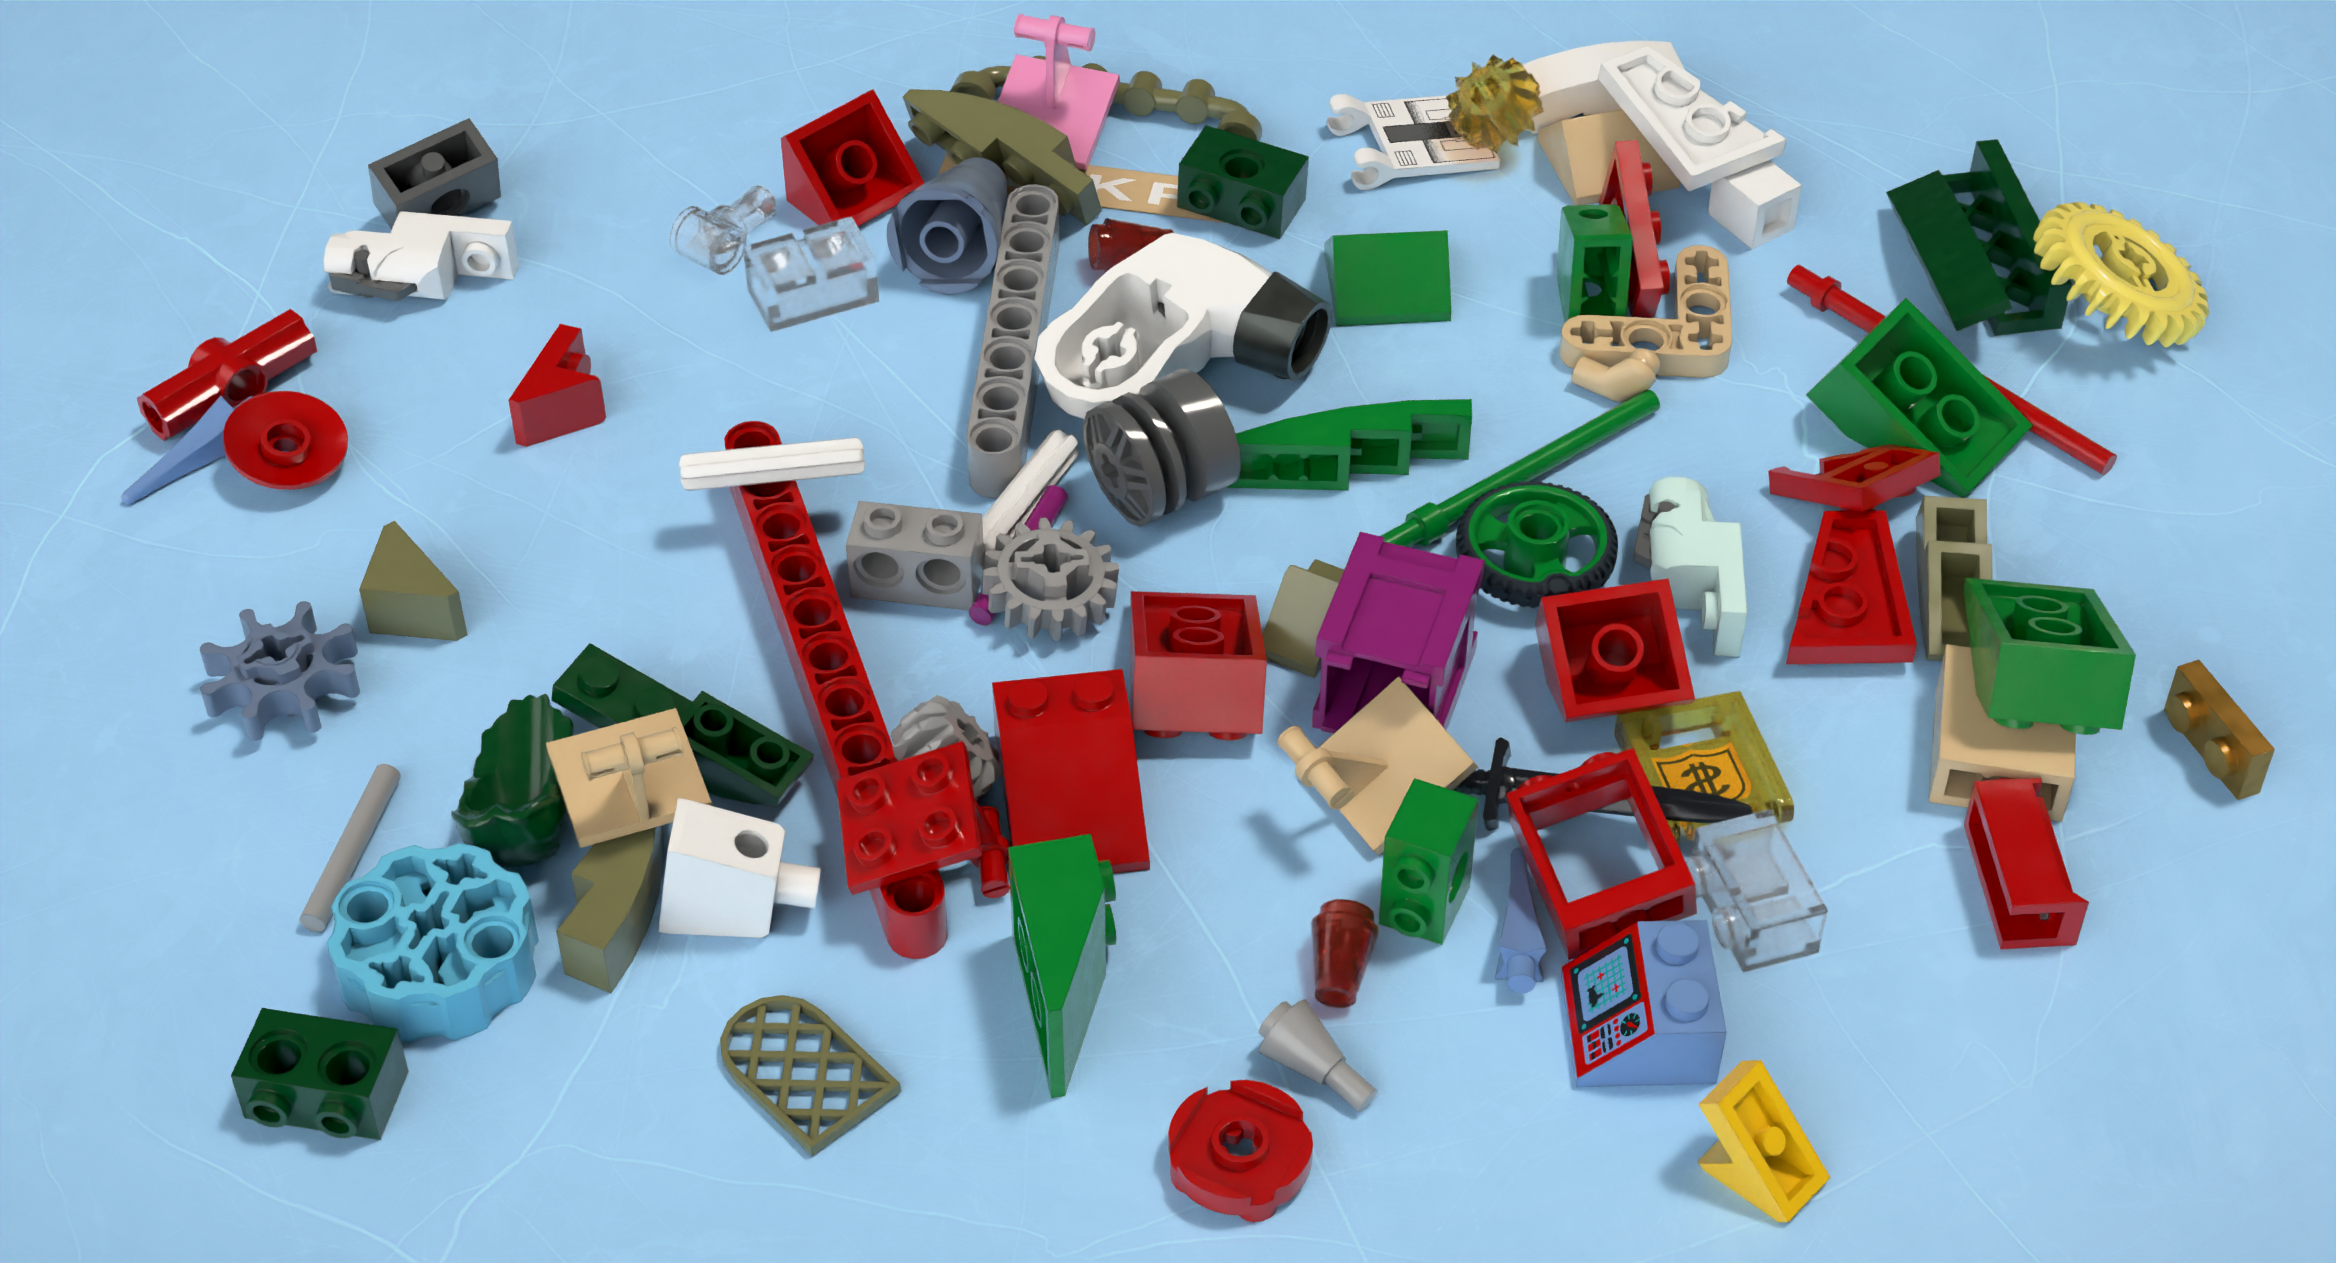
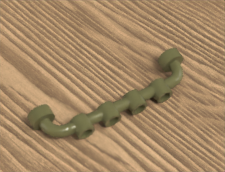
(1140, 98)

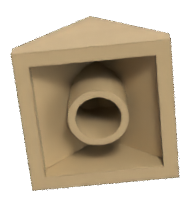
(1583, 149)

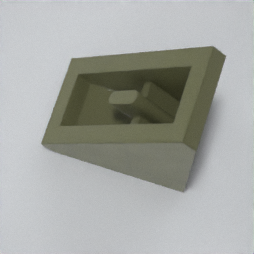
(408, 593)

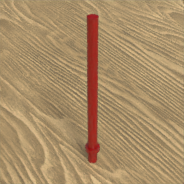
(1827, 295)

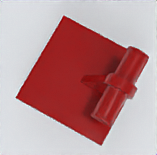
(918, 820)

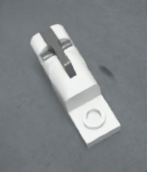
(420, 256)

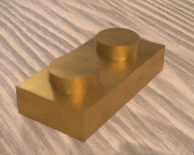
(2218, 730)

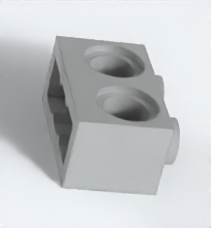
(915, 555)

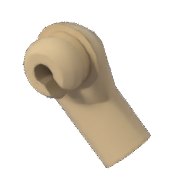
(1621, 380)

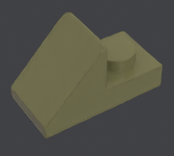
(1299, 616)

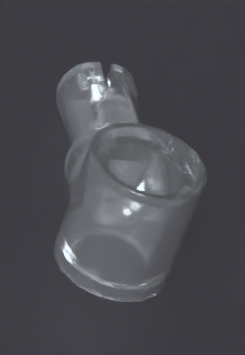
(718, 236)

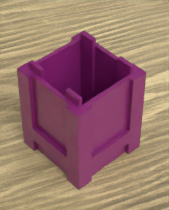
(1396, 618)

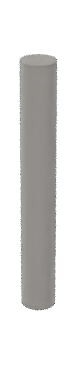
(350, 847)

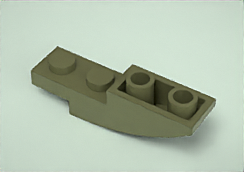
(1012, 139)

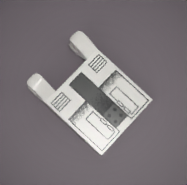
(1412, 139)

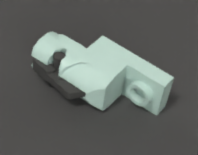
(1698, 556)

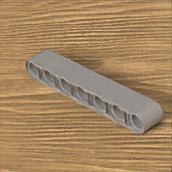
(1015, 318)

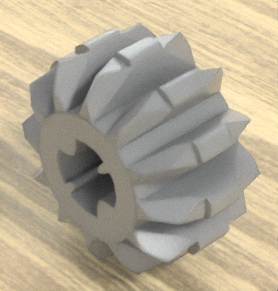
(943, 724)

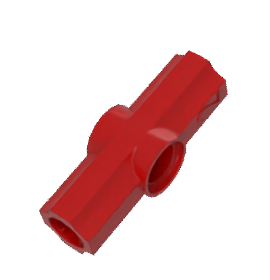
(227, 371)

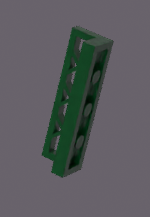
(2008, 215)

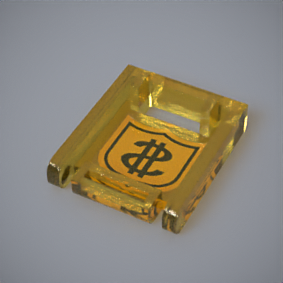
(1729, 766)

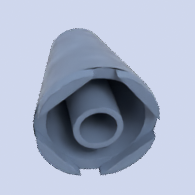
(951, 227)

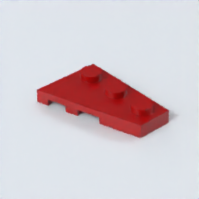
(1853, 596)

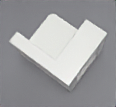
(1756, 203)

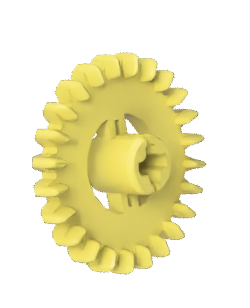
(2121, 276)

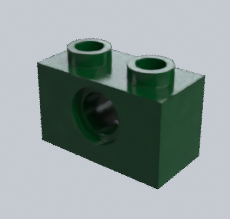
(1242, 181)

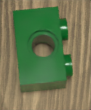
(1427, 861)

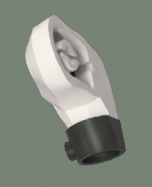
(1176, 311)

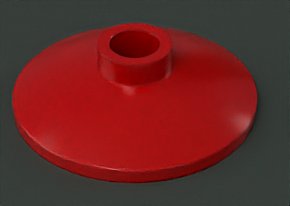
(285, 422)

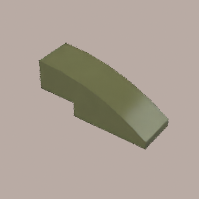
(1948, 550)
(615, 904)

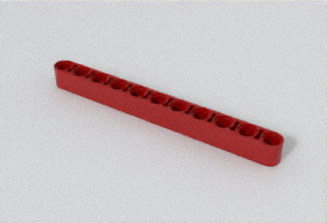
(829, 674)

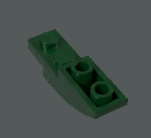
(732, 750)

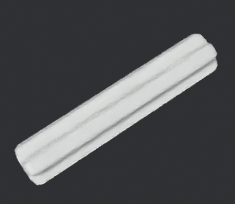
(771, 464)
(1028, 486)

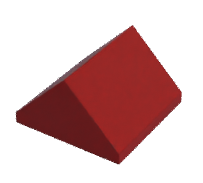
(847, 164)

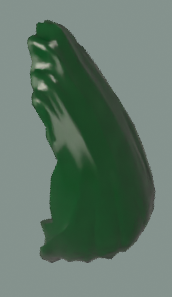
(514, 796)

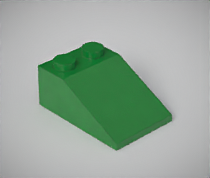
(1920, 393)
(2047, 656)
(1061, 943)

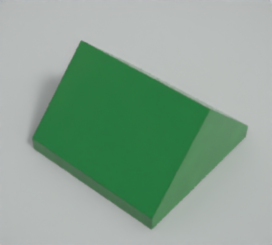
(1389, 277)

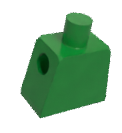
(1598, 250)

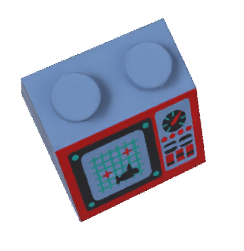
(1646, 1008)

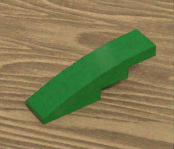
(1329, 445)

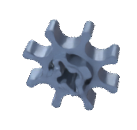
(279, 670)

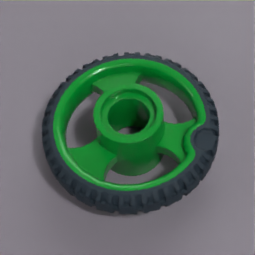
(1536, 541)

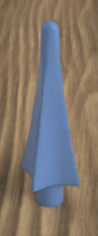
(197, 448)
(1521, 937)

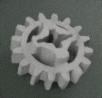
(1050, 579)

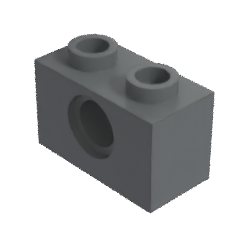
(437, 175)

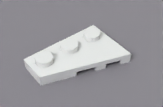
(1684, 124)

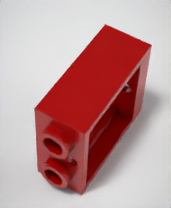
(1598, 782)

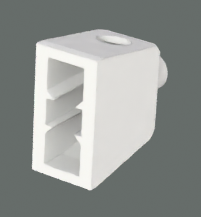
(728, 874)

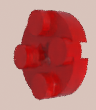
(1240, 1184)

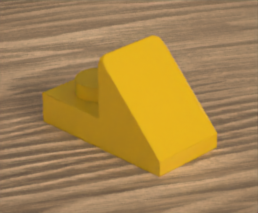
(1760, 1144)

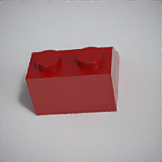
(1613, 650)

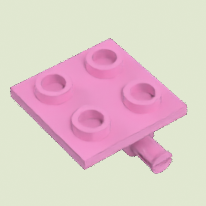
(1058, 92)

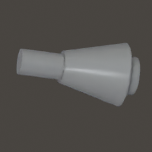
(1303, 1044)

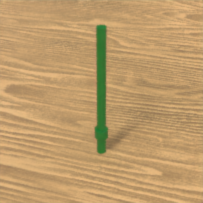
(1432, 520)

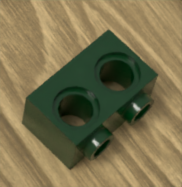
(320, 1074)

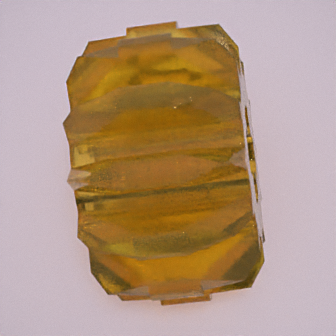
(1494, 103)

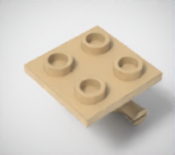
(1375, 759)
(626, 776)

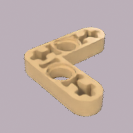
(1675, 337)

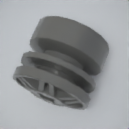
(1161, 446)

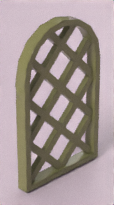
(846, 1119)

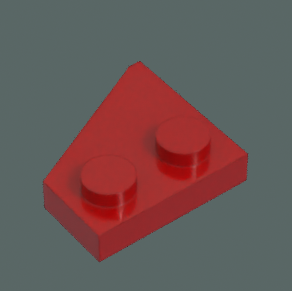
(1860, 478)

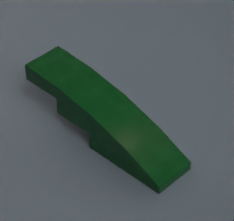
(1948, 251)

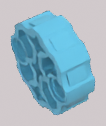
(428, 924)

